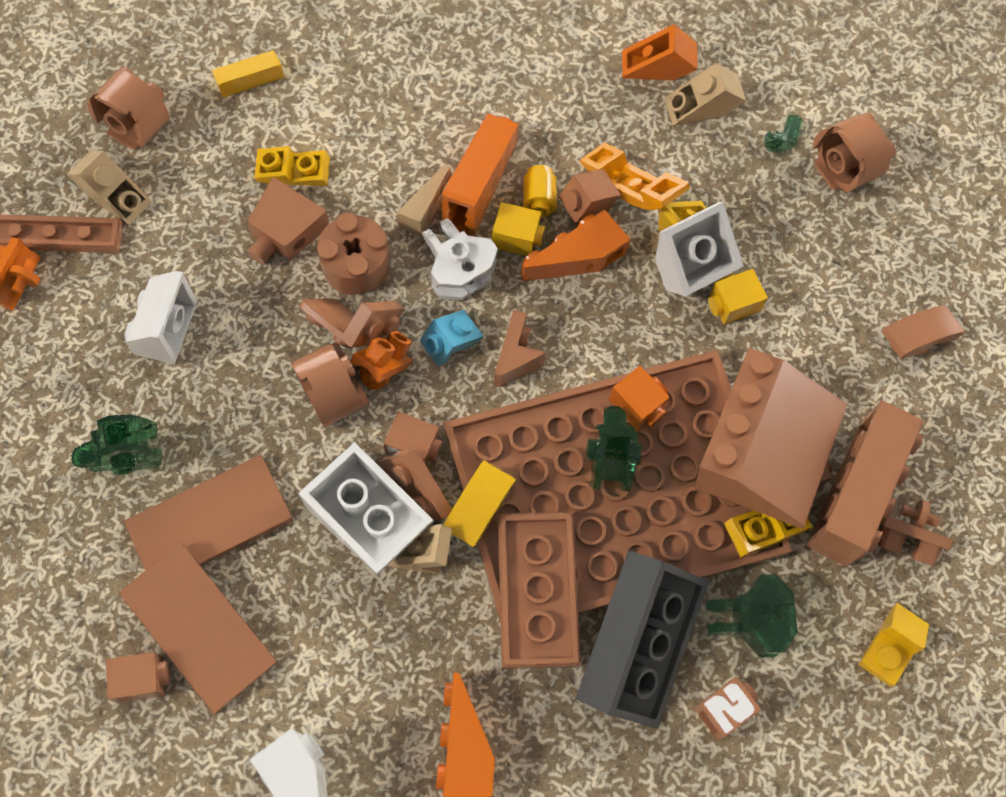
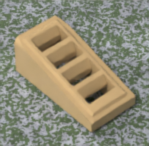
(423, 206)

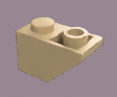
(705, 96)
(109, 186)

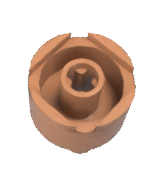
(129, 108)
(856, 145)
(354, 254)
(330, 384)

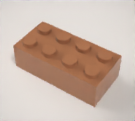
(865, 484)

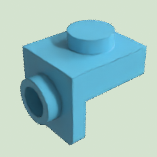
(450, 335)

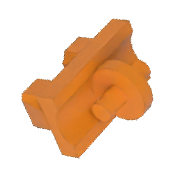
(16, 272)
(383, 359)

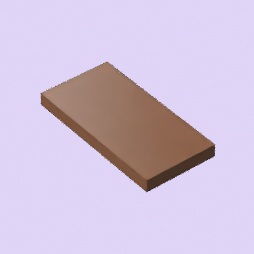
(212, 515)
(538, 591)
(198, 628)

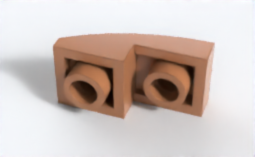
(922, 330)

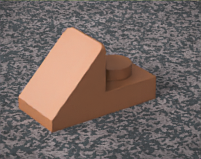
(515, 357)

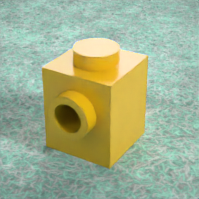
(517, 229)
(737, 296)

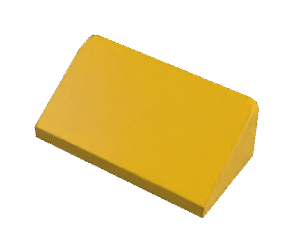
(248, 73)

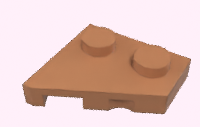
(415, 479)

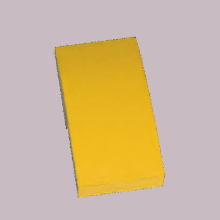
(292, 168)
(479, 503)
(758, 531)

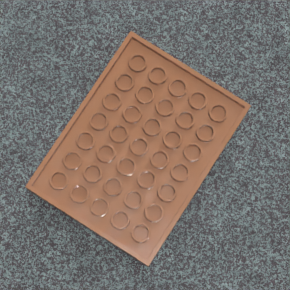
(662, 515)

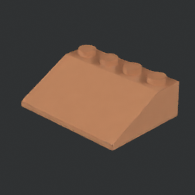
(772, 440)

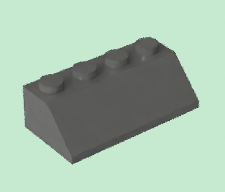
(642, 640)

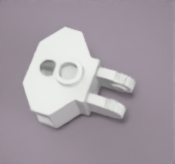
(460, 262)

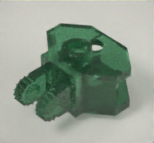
(119, 445)
(613, 450)
(755, 616)

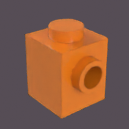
(641, 398)

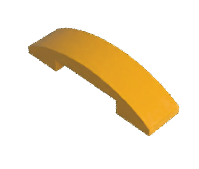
(633, 183)

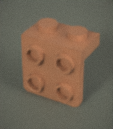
(352, 328)

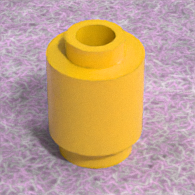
(540, 190)

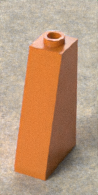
(479, 173)

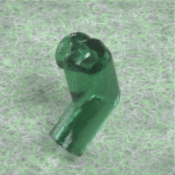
(784, 140)

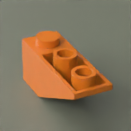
(587, 249)
(469, 755)

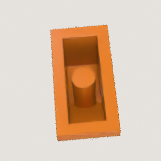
(661, 56)

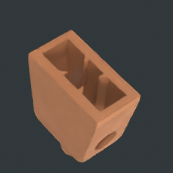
(284, 223)

